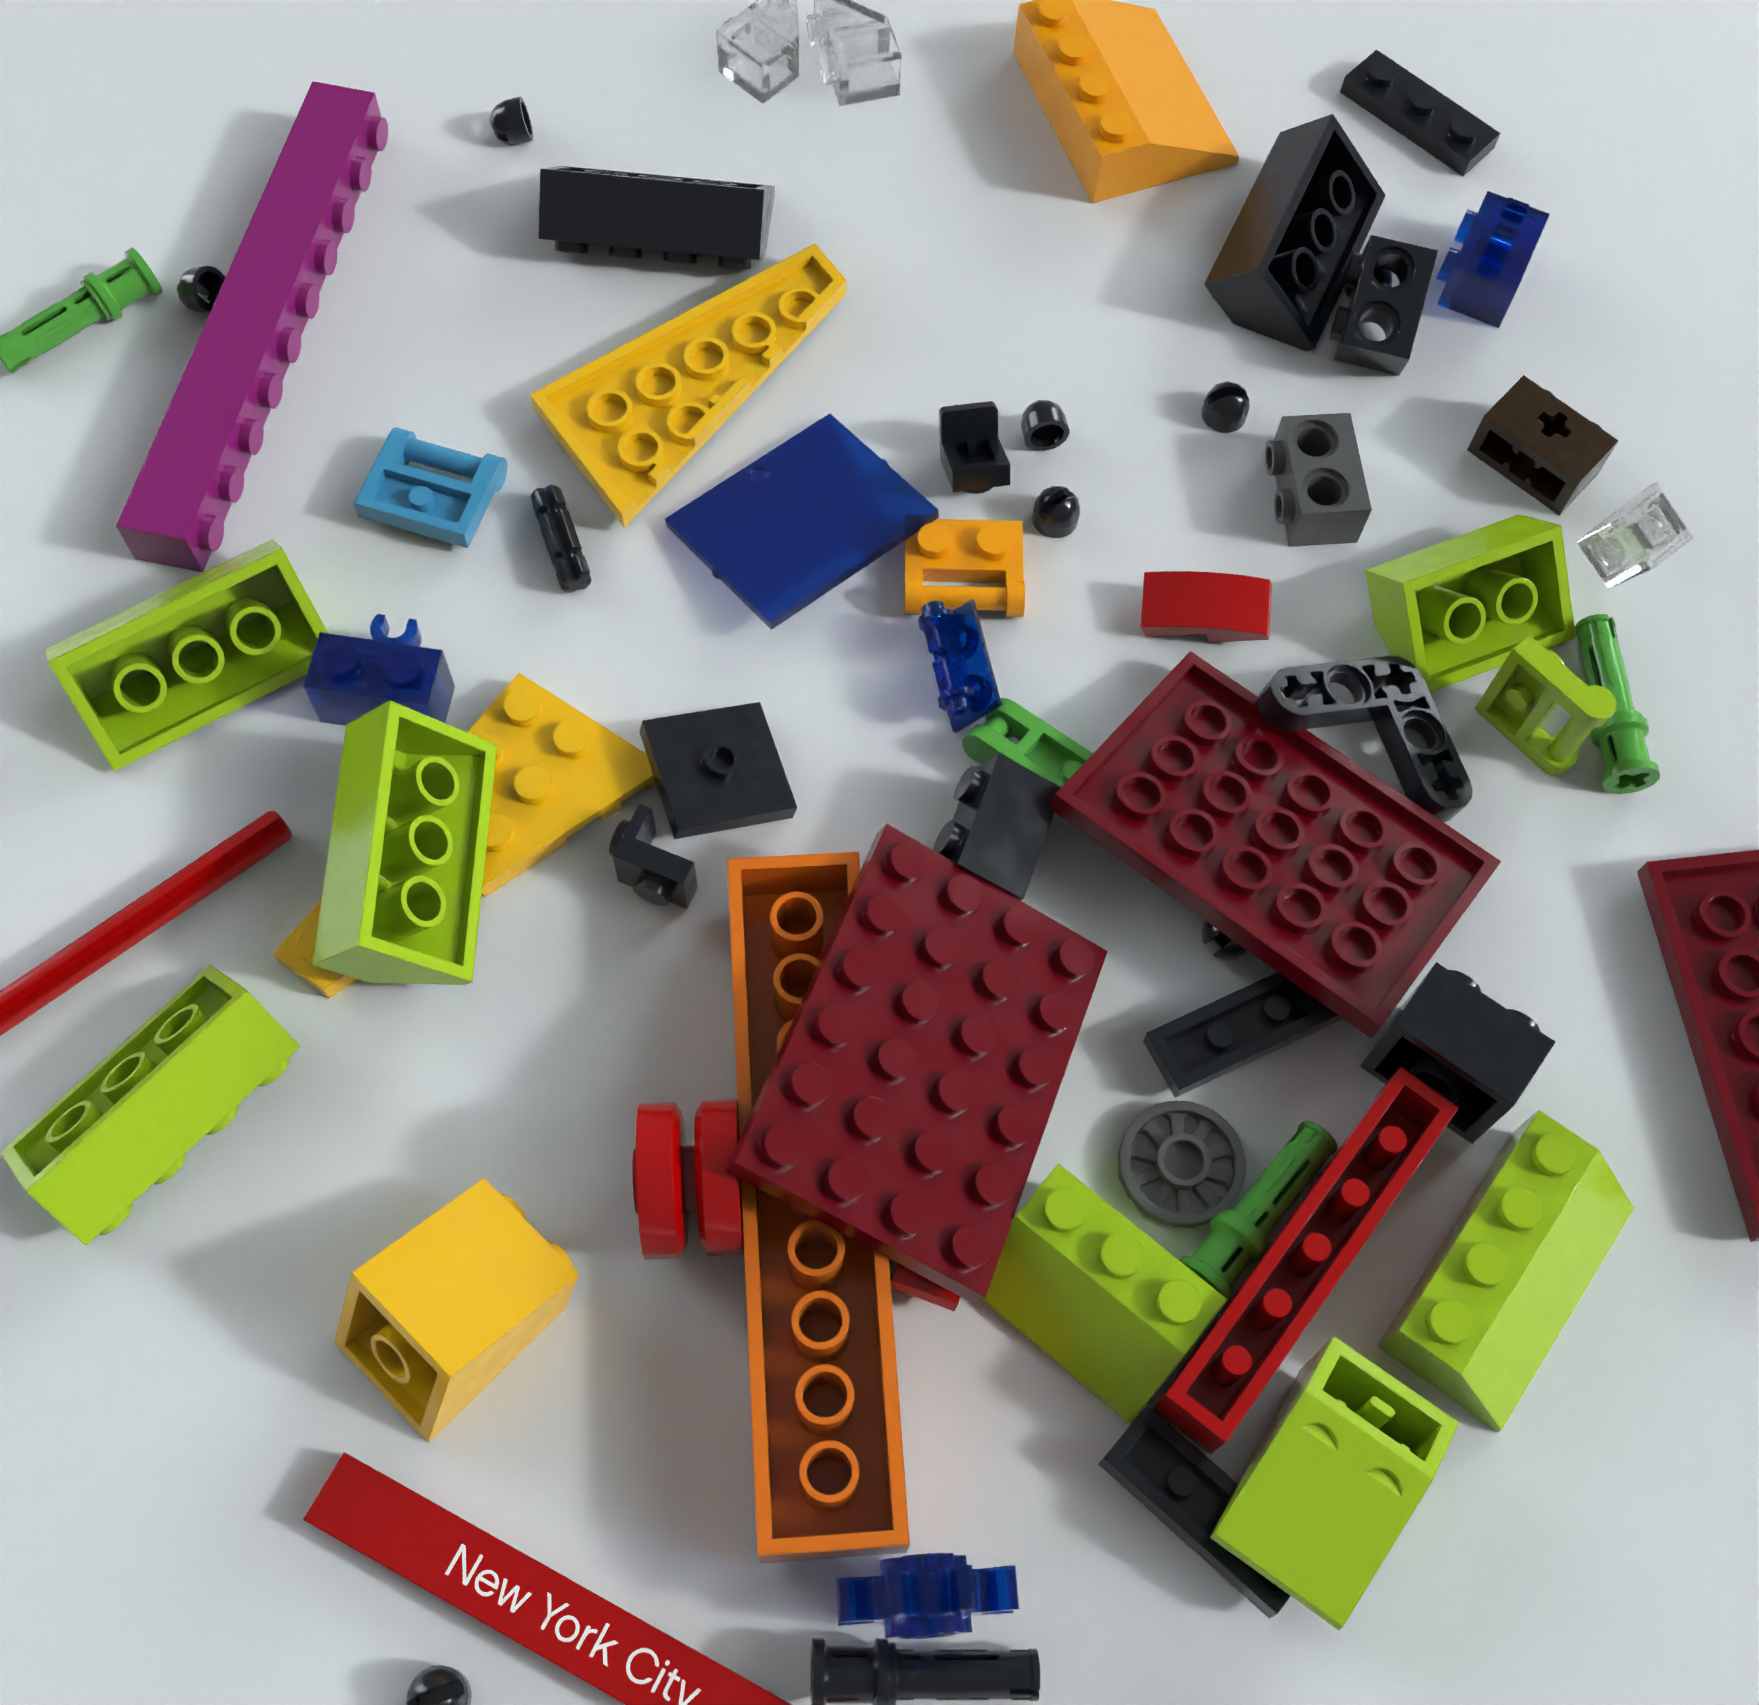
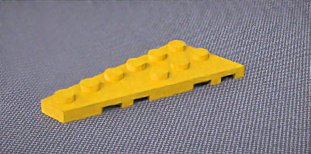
(664, 394)
(548, 782)

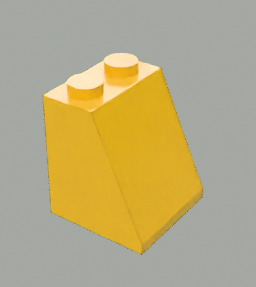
(452, 1305)

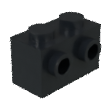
(999, 823)

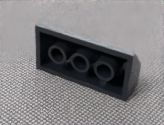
(655, 214)
(1297, 235)

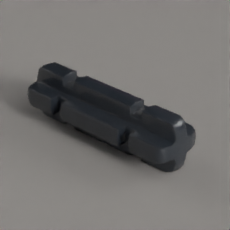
(561, 538)

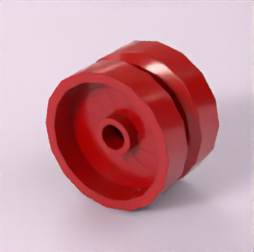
(687, 1178)

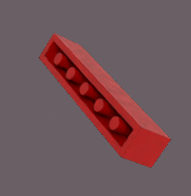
(1304, 1262)

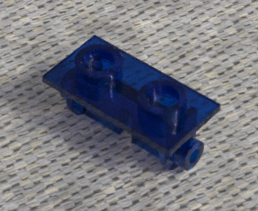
(960, 663)

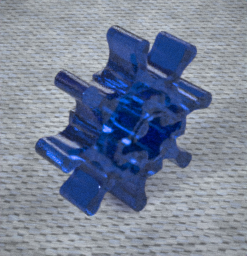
(926, 1595)

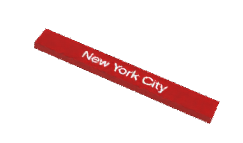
(520, 1595)

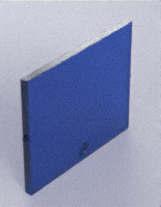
(801, 520)

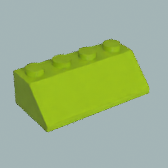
(189, 654)
(406, 851)
(149, 1104)
(1510, 1270)

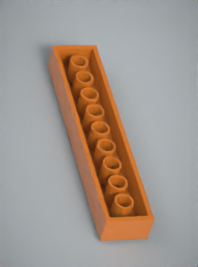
(814, 1297)

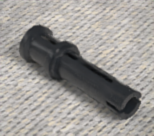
(888, 1674)

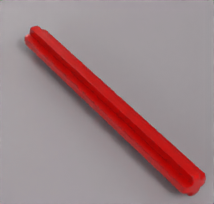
(140, 918)

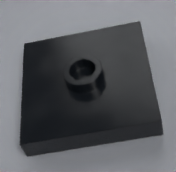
(717, 770)

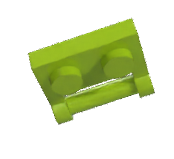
(1527, 693)

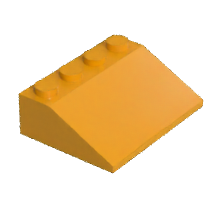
(1118, 95)

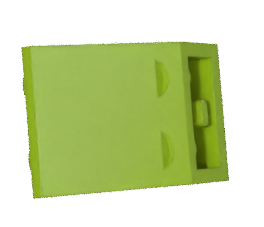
(1334, 1481)

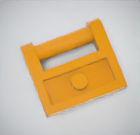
(966, 553)

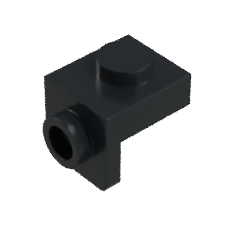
(971, 447)
(651, 871)

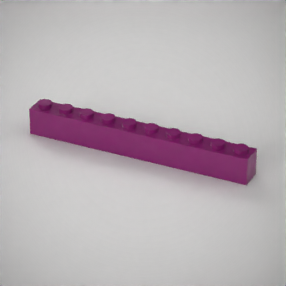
(253, 331)

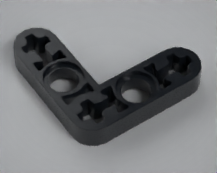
(1428, 777)

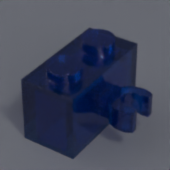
(1492, 258)
(360, 674)

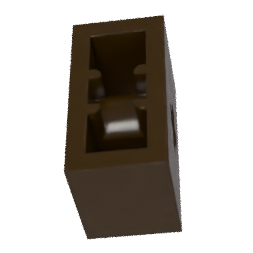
(1541, 444)

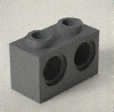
(1315, 465)

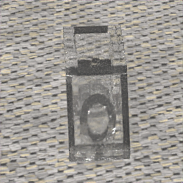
(761, 47)
(856, 51)
(1635, 537)

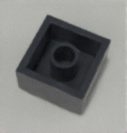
(1461, 1049)

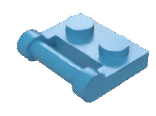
(426, 500)

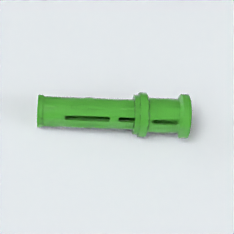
(97, 299)
(1624, 734)
(1240, 1233)

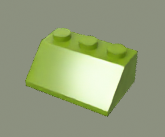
(1474, 599)
(1098, 1294)

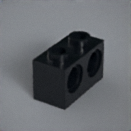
(1392, 308)

